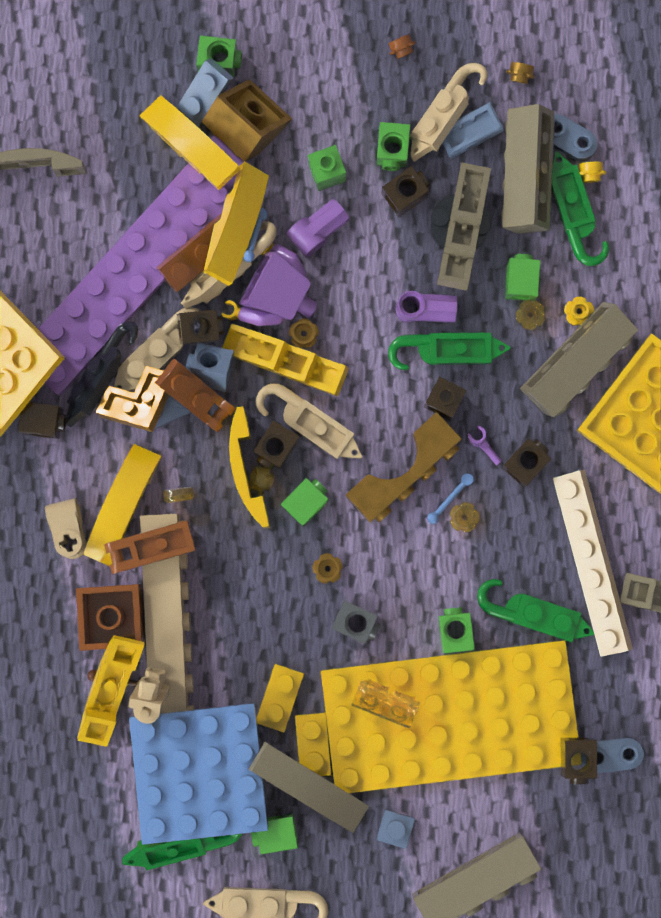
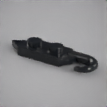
(98, 375)

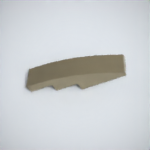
(464, 226)
(308, 787)

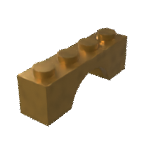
(375, 495)

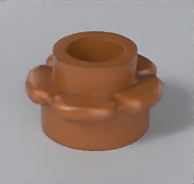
(402, 46)

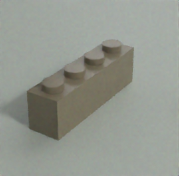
(528, 169)
(579, 359)
(478, 880)

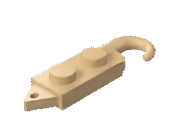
(443, 112)
(206, 288)
(154, 352)
(311, 422)
(263, 902)

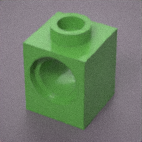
(211, 46)
(397, 134)
(327, 167)
(522, 278)
(306, 501)
(463, 643)
(279, 837)

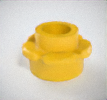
(591, 171)
(571, 310)

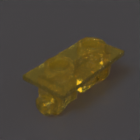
(393, 707)

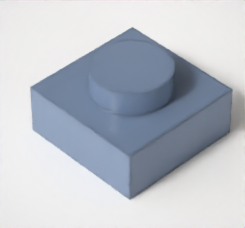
(395, 828)

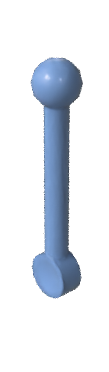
(249, 255)
(466, 480)

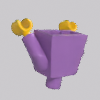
(275, 290)

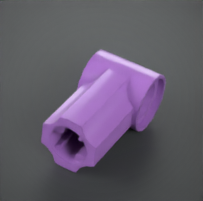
(313, 231)
(430, 307)

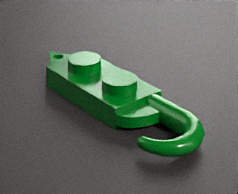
(574, 209)
(449, 348)
(535, 614)
(166, 853)

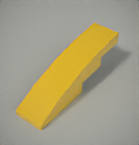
(190, 142)
(236, 225)
(285, 359)

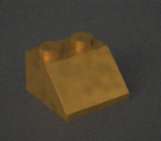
(245, 119)

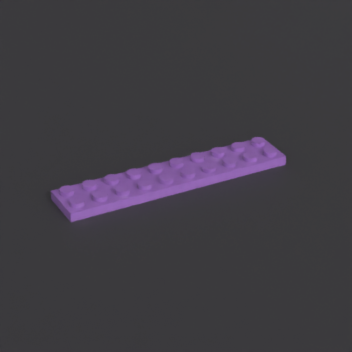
(129, 271)

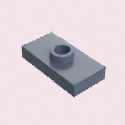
(472, 130)

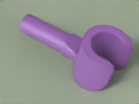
(485, 446)

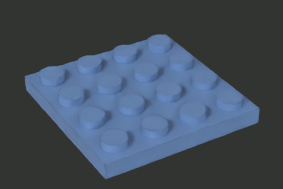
(197, 774)

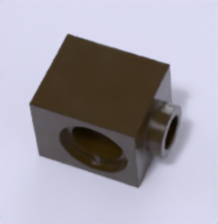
(399, 202)
(185, 327)
(445, 398)
(42, 420)
(280, 433)
(517, 471)
(569, 748)

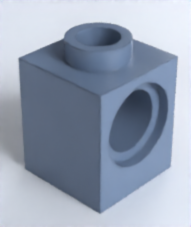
(220, 360)

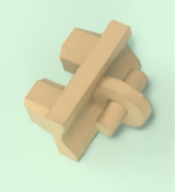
(149, 695)

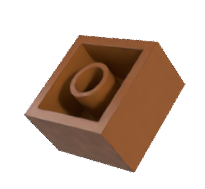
(109, 612)

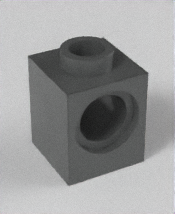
(341, 623)

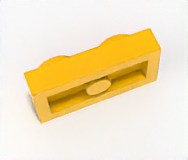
(279, 697)
(313, 742)

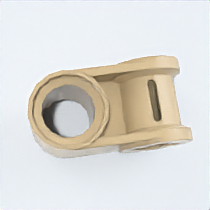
(65, 522)

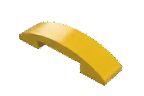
(241, 432)
(121, 502)
(108, 689)

